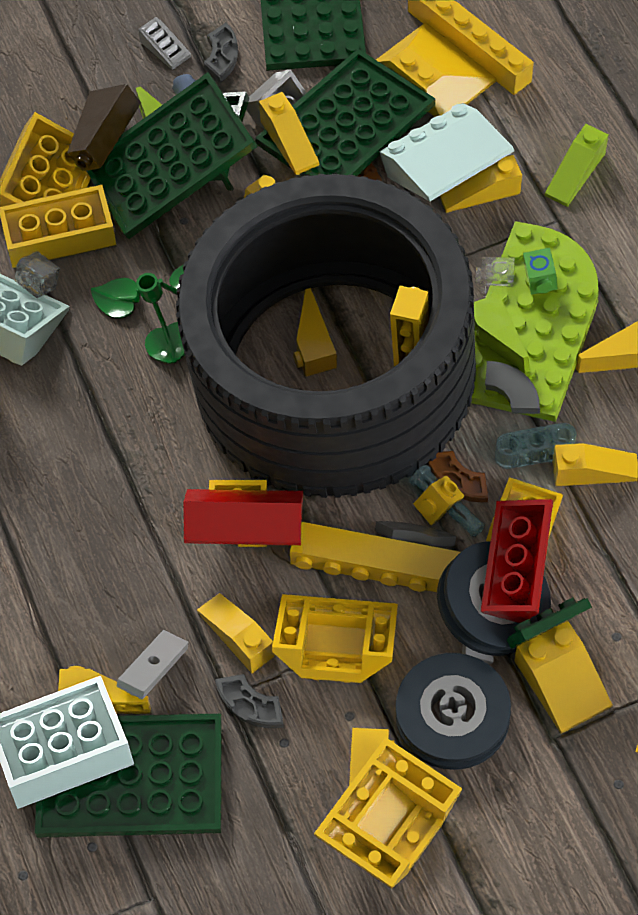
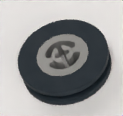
(460, 604)
(453, 741)

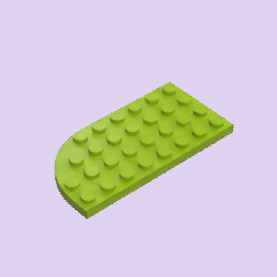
(548, 323)

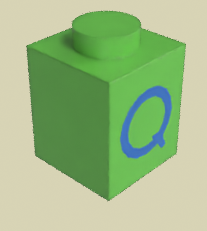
(540, 271)

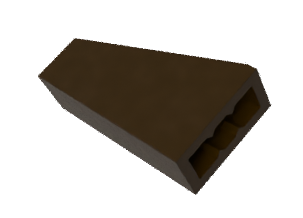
(101, 125)

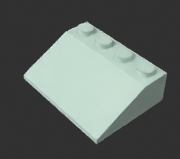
(444, 152)
(25, 321)
(61, 742)

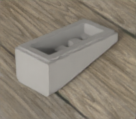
(154, 31)

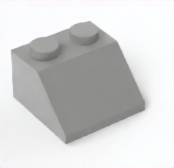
(279, 82)

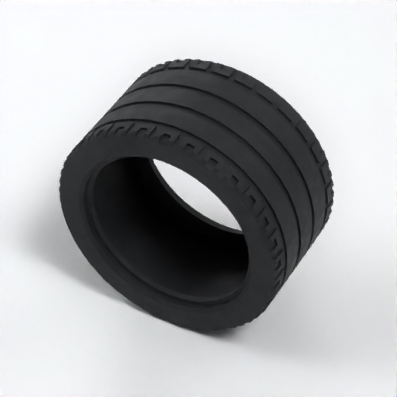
(312, 237)

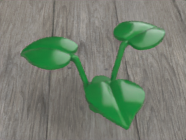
(118, 299)

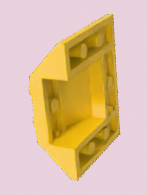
(437, 68)
(334, 637)
(389, 813)

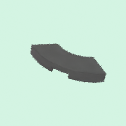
(223, 54)
(514, 386)
(415, 533)
(248, 704)

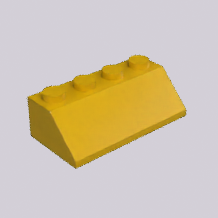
(58, 225)

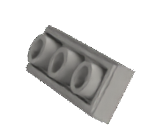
(152, 664)

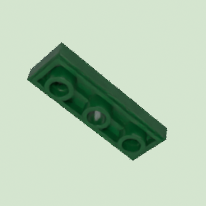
(548, 620)

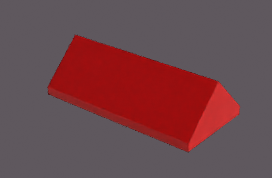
(242, 517)
(517, 559)

